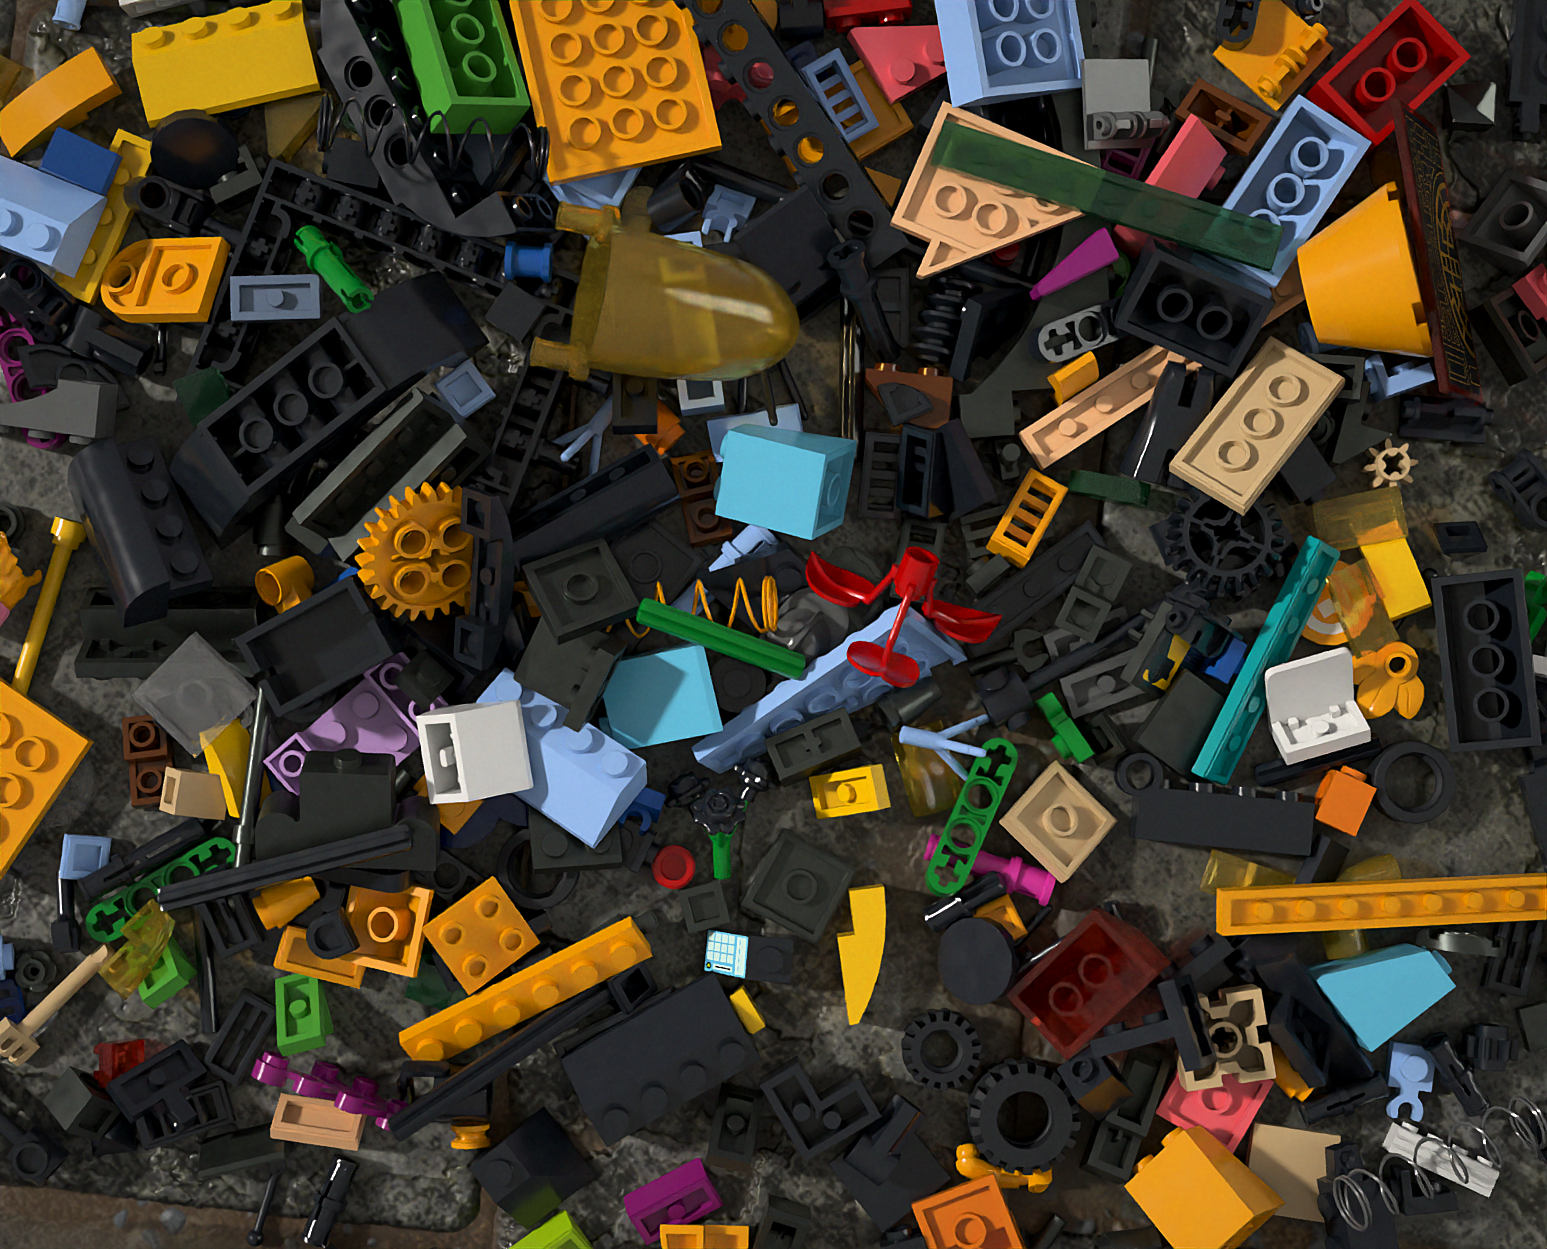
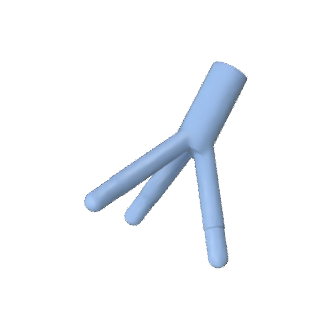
(582, 434)
(939, 742)

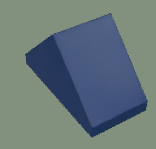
(80, 162)

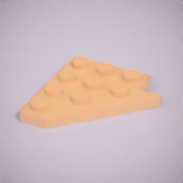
(966, 215)

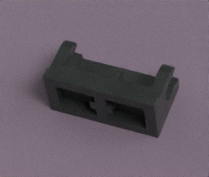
(814, 747)

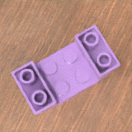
(368, 718)

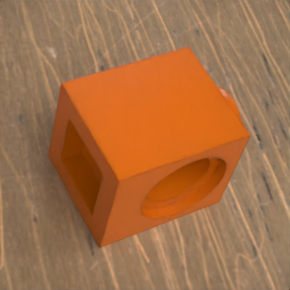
(1343, 800)

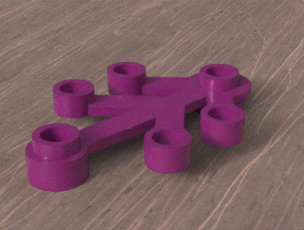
(322, 1083)

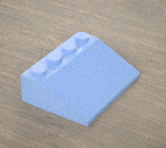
(1009, 49)

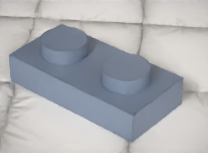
(276, 298)

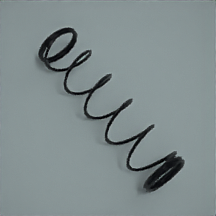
(539, 147)

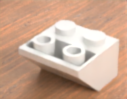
(474, 751)

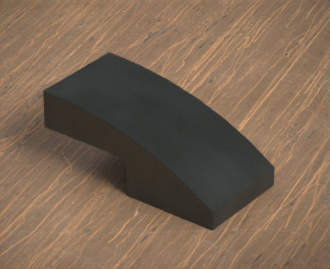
(1093, 592)

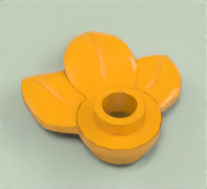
(1384, 688)

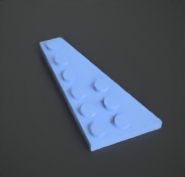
(825, 687)

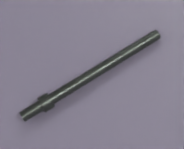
(244, 833)

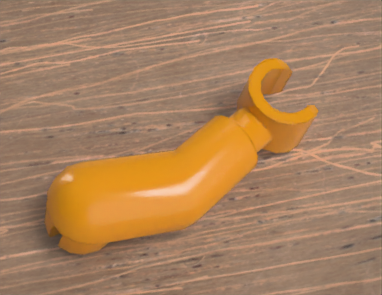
(973, 1167)

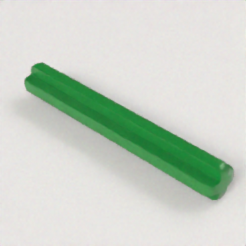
(720, 638)

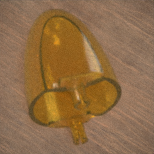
(666, 307)

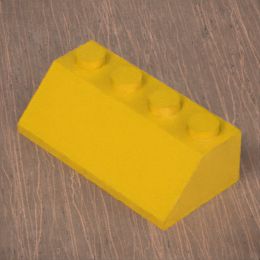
(226, 60)

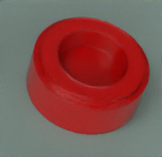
(674, 866)

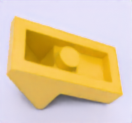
(849, 791)

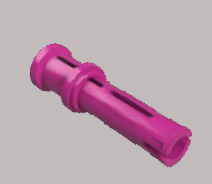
(1017, 875)

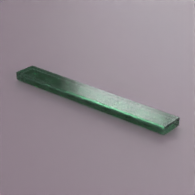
(1107, 196)

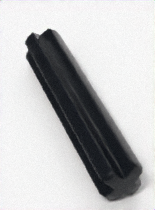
(1278, 771)

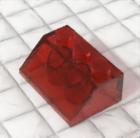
(1087, 980)

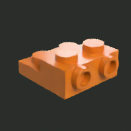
(968, 1217)

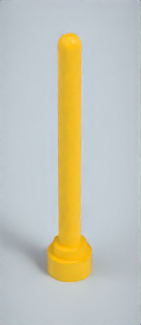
(66, 537)

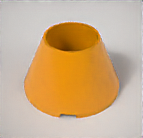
(1366, 280)

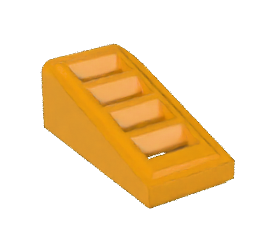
(1008, 548)

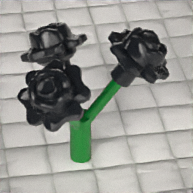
(721, 810)

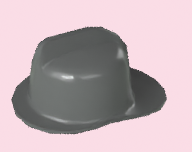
(808, 626)

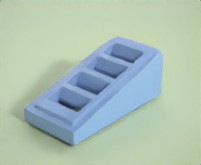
(843, 74)

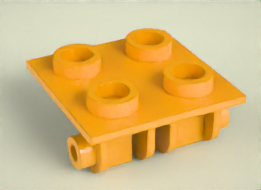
(1279, 54)
(480, 935)

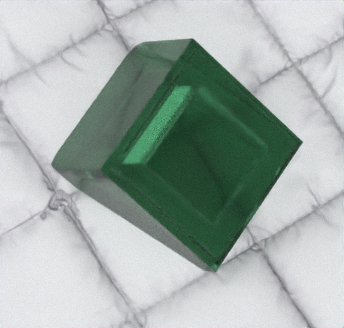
(202, 393)

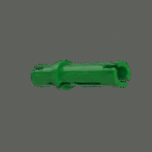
(329, 262)

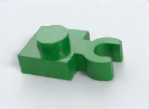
(1068, 738)

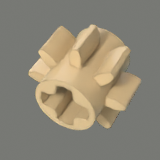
(1400, 465)

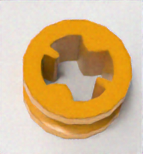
(470, 1135)

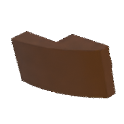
(695, 482)
(148, 754)

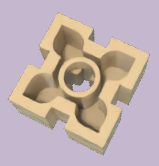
(1244, 1052)

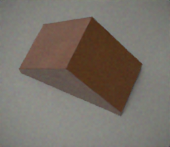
(1228, 119)

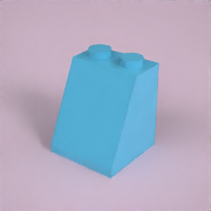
(784, 479)
(660, 697)
(1383, 989)

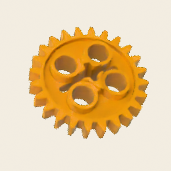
(422, 553)

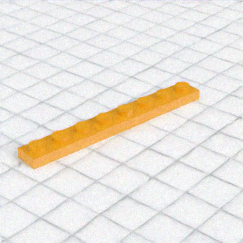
(1381, 904)

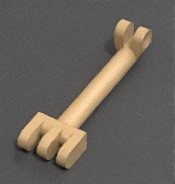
(17, 1040)

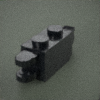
(1340, 1160)

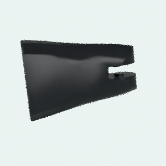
(1169, 424)

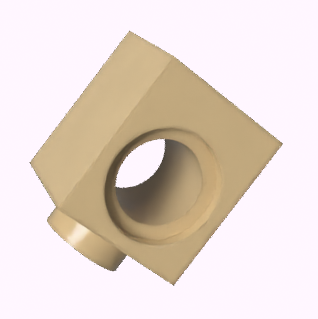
(193, 794)

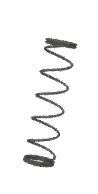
(1344, 1207)

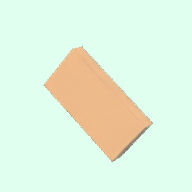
(316, 1123)

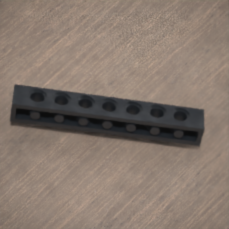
(812, 122)

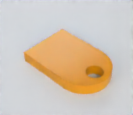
(167, 281)

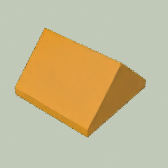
(389, 927)

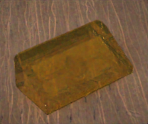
(1360, 518)
(926, 776)

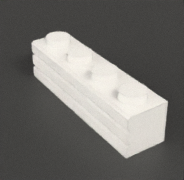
(1435, 1158)

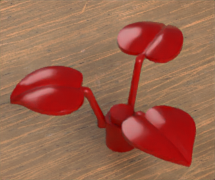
(912, 580)

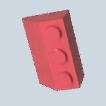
(1184, 168)

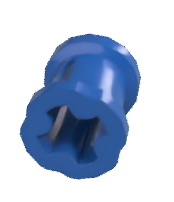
(528, 261)

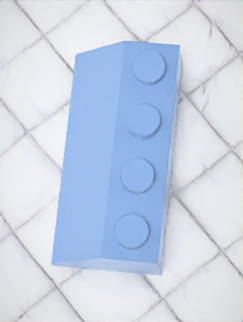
(1294, 180)
(46, 217)
(577, 777)

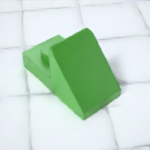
(167, 976)
(301, 1014)

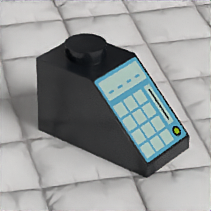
(749, 954)

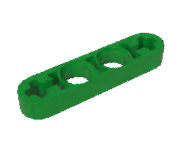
(976, 819)
(153, 881)

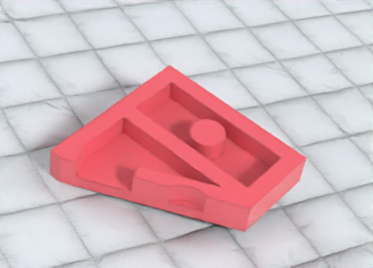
(900, 57)

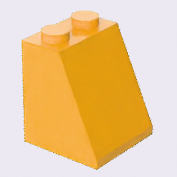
(1201, 1192)

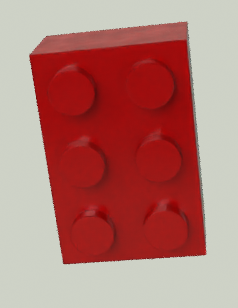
(1400, 59)

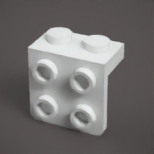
(1314, 706)

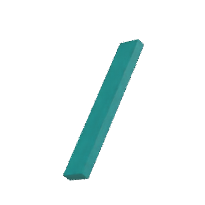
(1270, 649)

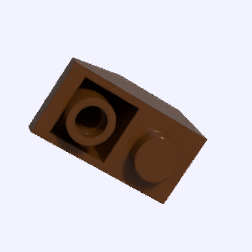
(928, 381)

